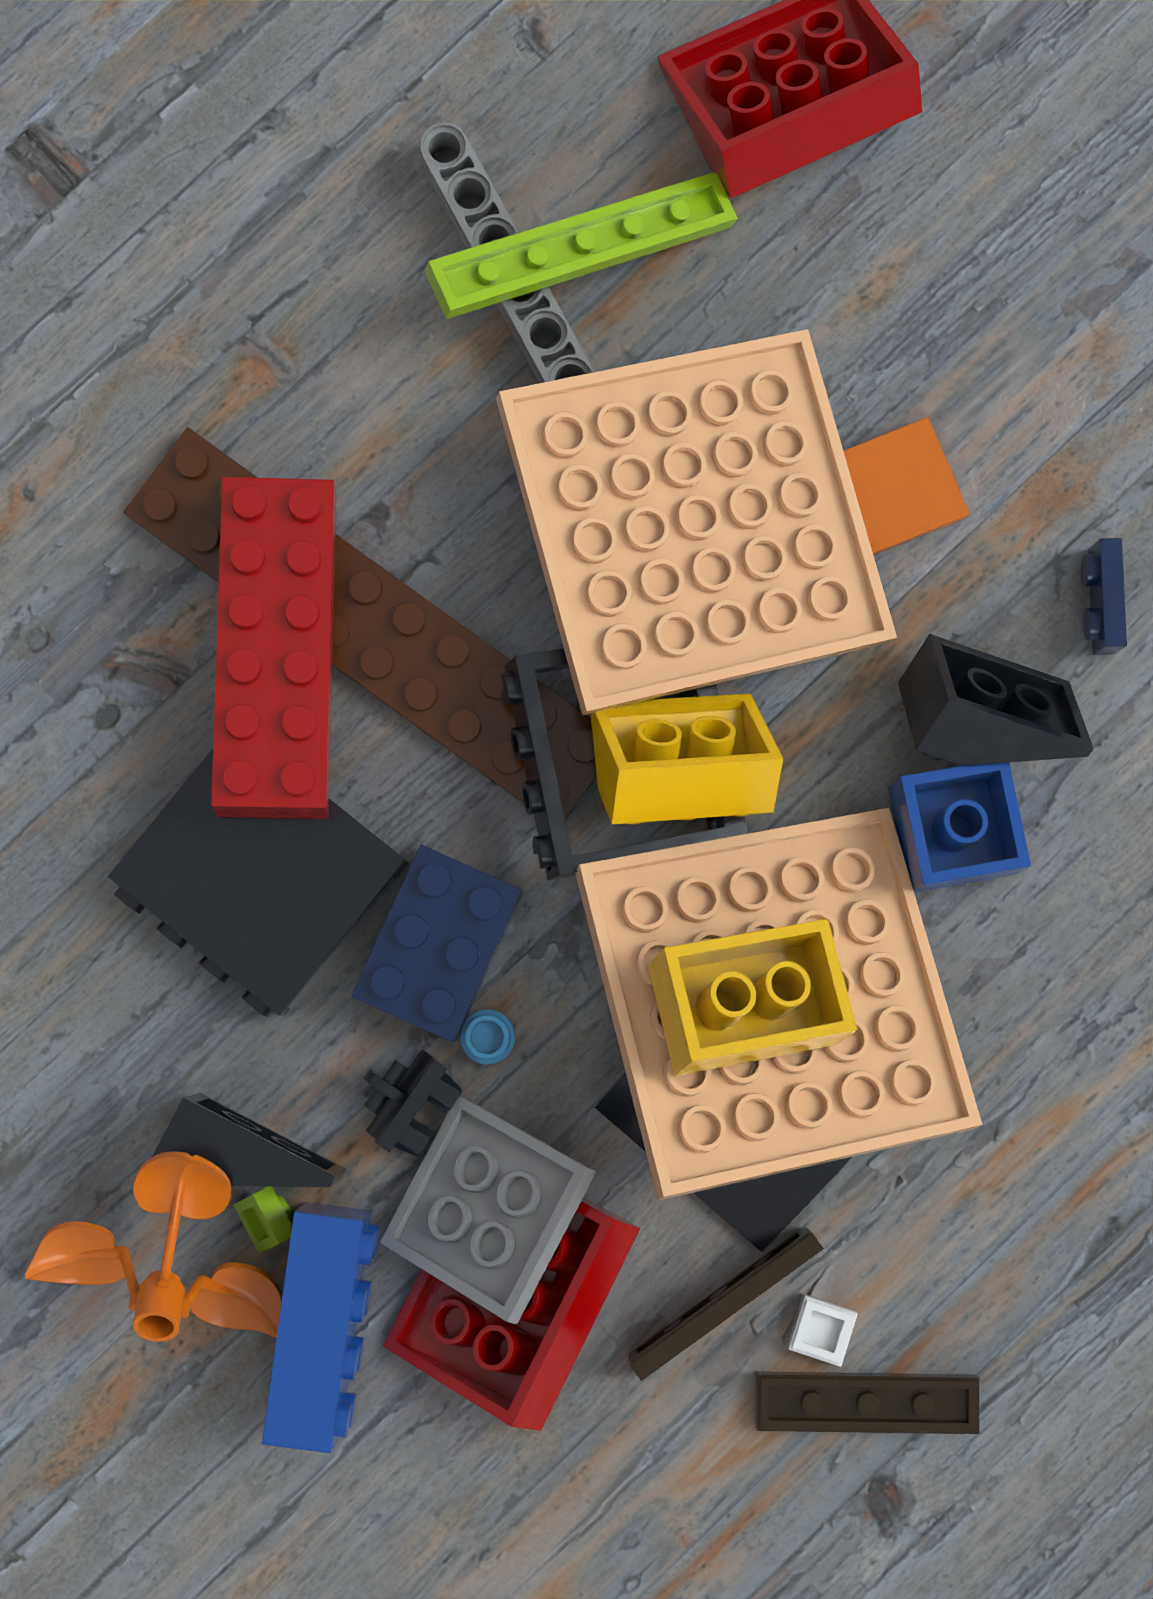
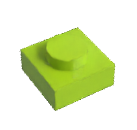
(265, 1218)

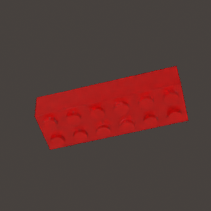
(274, 648)

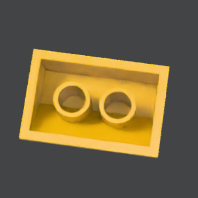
(685, 759)

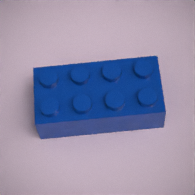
(317, 1327)

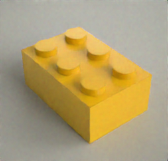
(751, 996)

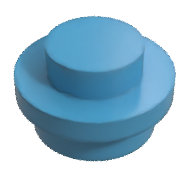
(487, 1036)

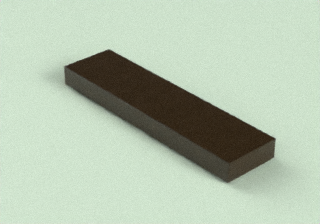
(724, 1302)
(867, 1402)

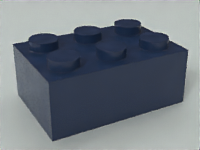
(437, 943)

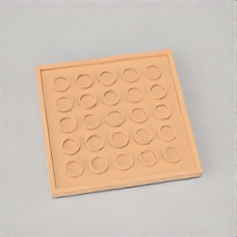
(694, 520)
(871, 1092)

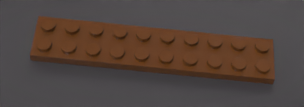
(382, 634)

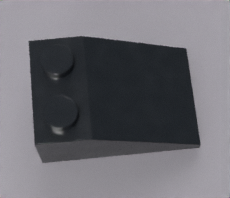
(988, 708)
(244, 1147)

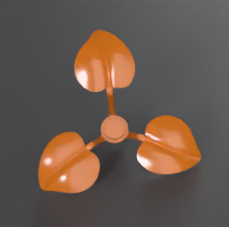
(179, 1185)

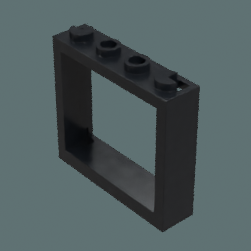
(541, 789)

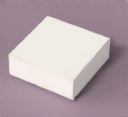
(822, 1330)

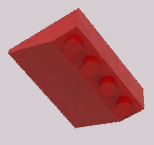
(791, 87)
(519, 1366)

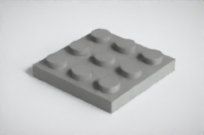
(487, 1209)

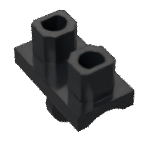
(401, 1095)

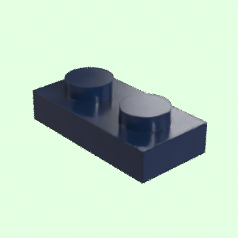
(1106, 618)

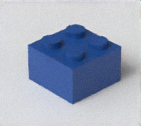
(959, 825)

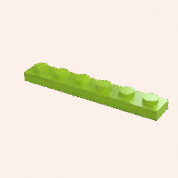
(579, 245)

